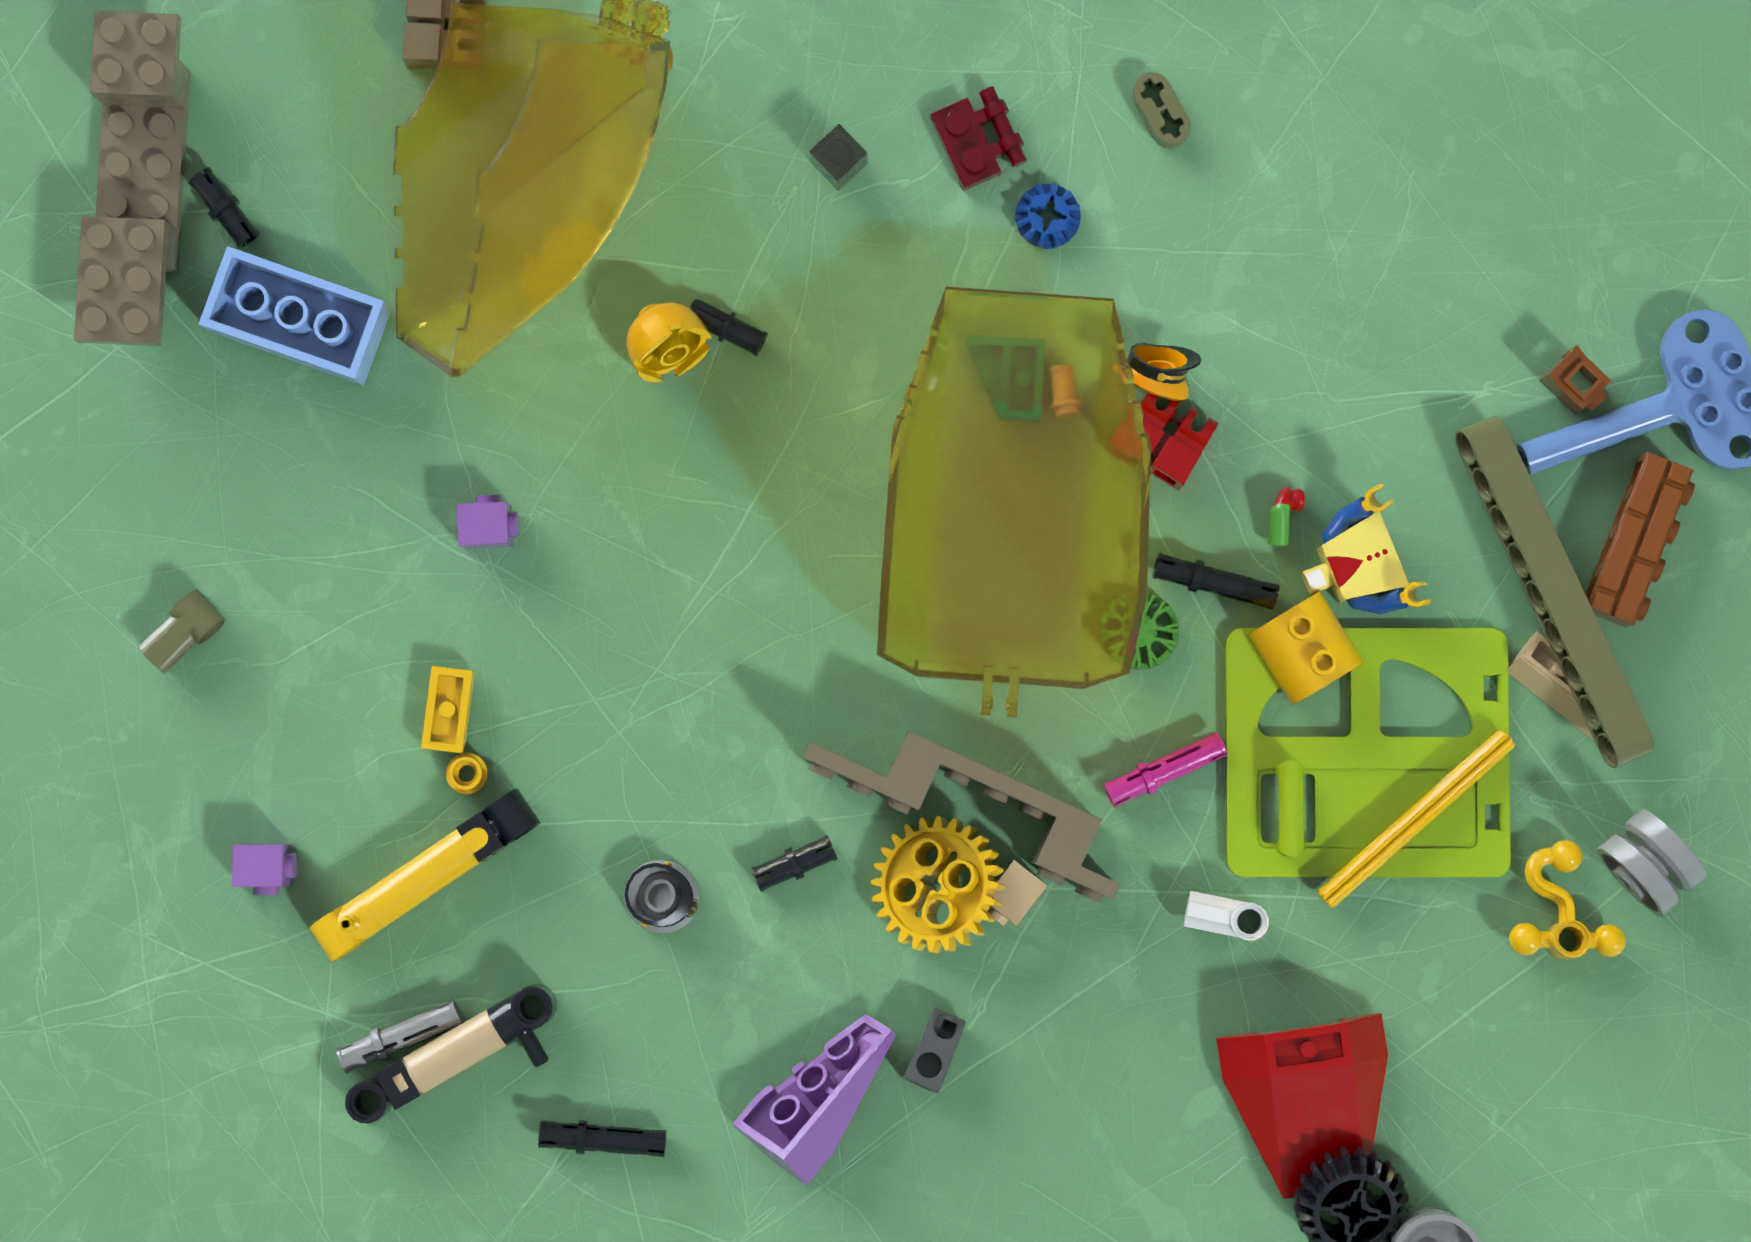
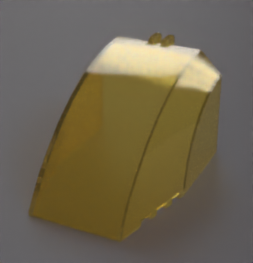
(1017, 498)

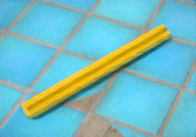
(1415, 818)

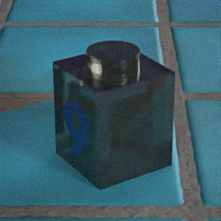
(838, 157)

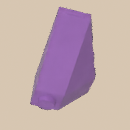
(810, 1110)

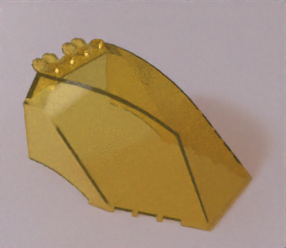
(520, 165)

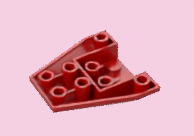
(1307, 1091)

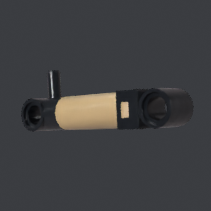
(455, 1052)

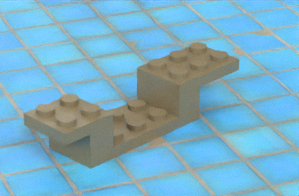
(139, 179)
(913, 771)

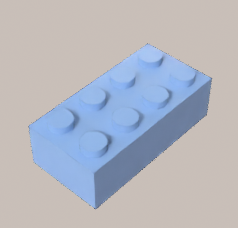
(295, 316)

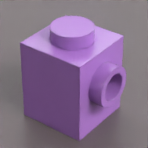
(486, 523)
(263, 867)

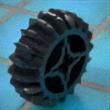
(1342, 1182)

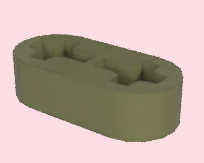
(1169, 105)

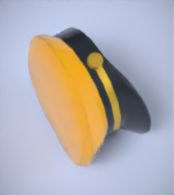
(1162, 369)

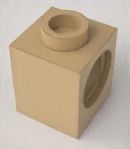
(1019, 893)

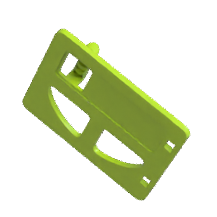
(1367, 777)

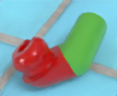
(1280, 515)

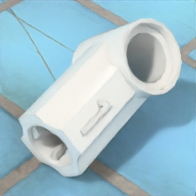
(1221, 914)

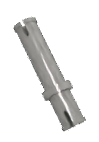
(399, 1036)

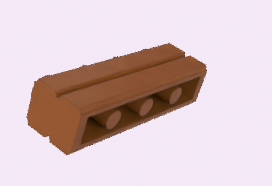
(1638, 539)

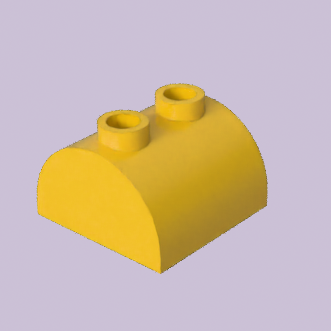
(1306, 648)

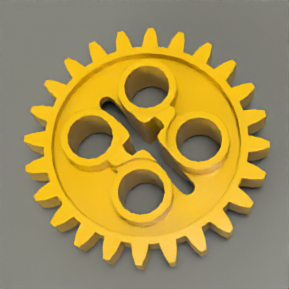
(966, 904)

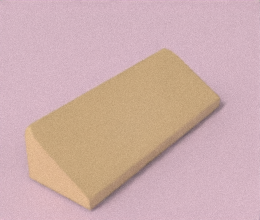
(1541, 674)

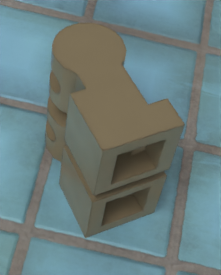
(427, 31)

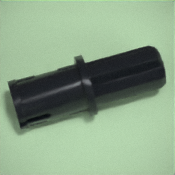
(729, 328)

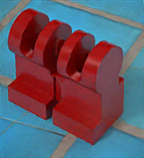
(1178, 453)

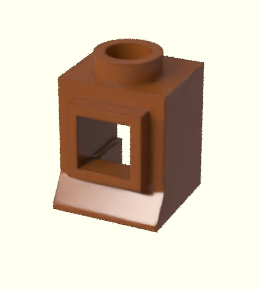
(1558, 381)

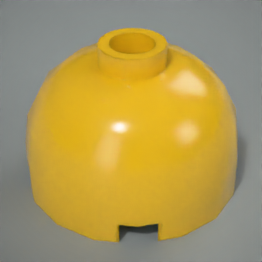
(666, 339)

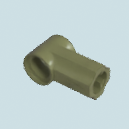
(190, 623)

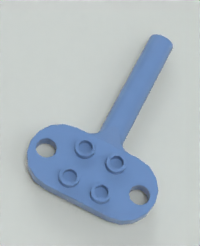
(1704, 394)

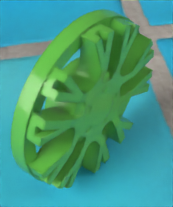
(1148, 634)

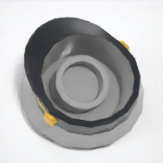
(661, 896)

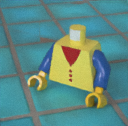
(1362, 561)

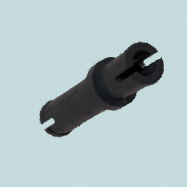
(1209, 579)
(594, 1138)

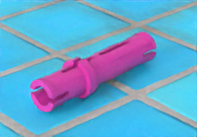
(1172, 766)

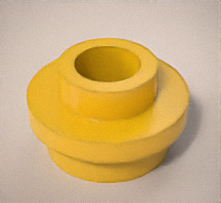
(454, 769)

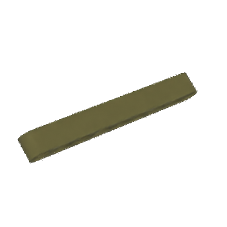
(1554, 592)

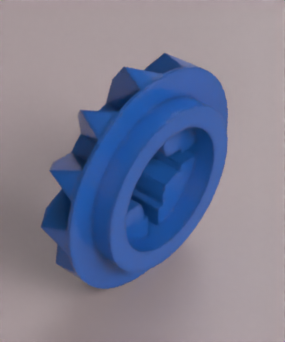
(1059, 231)

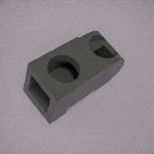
(934, 1051)

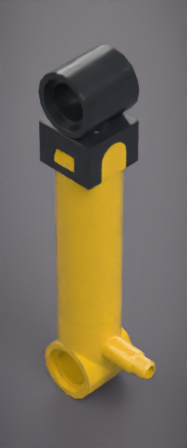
(425, 875)

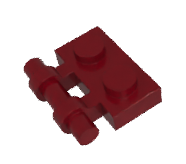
(966, 143)

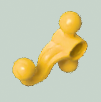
(1527, 938)

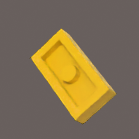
(447, 709)

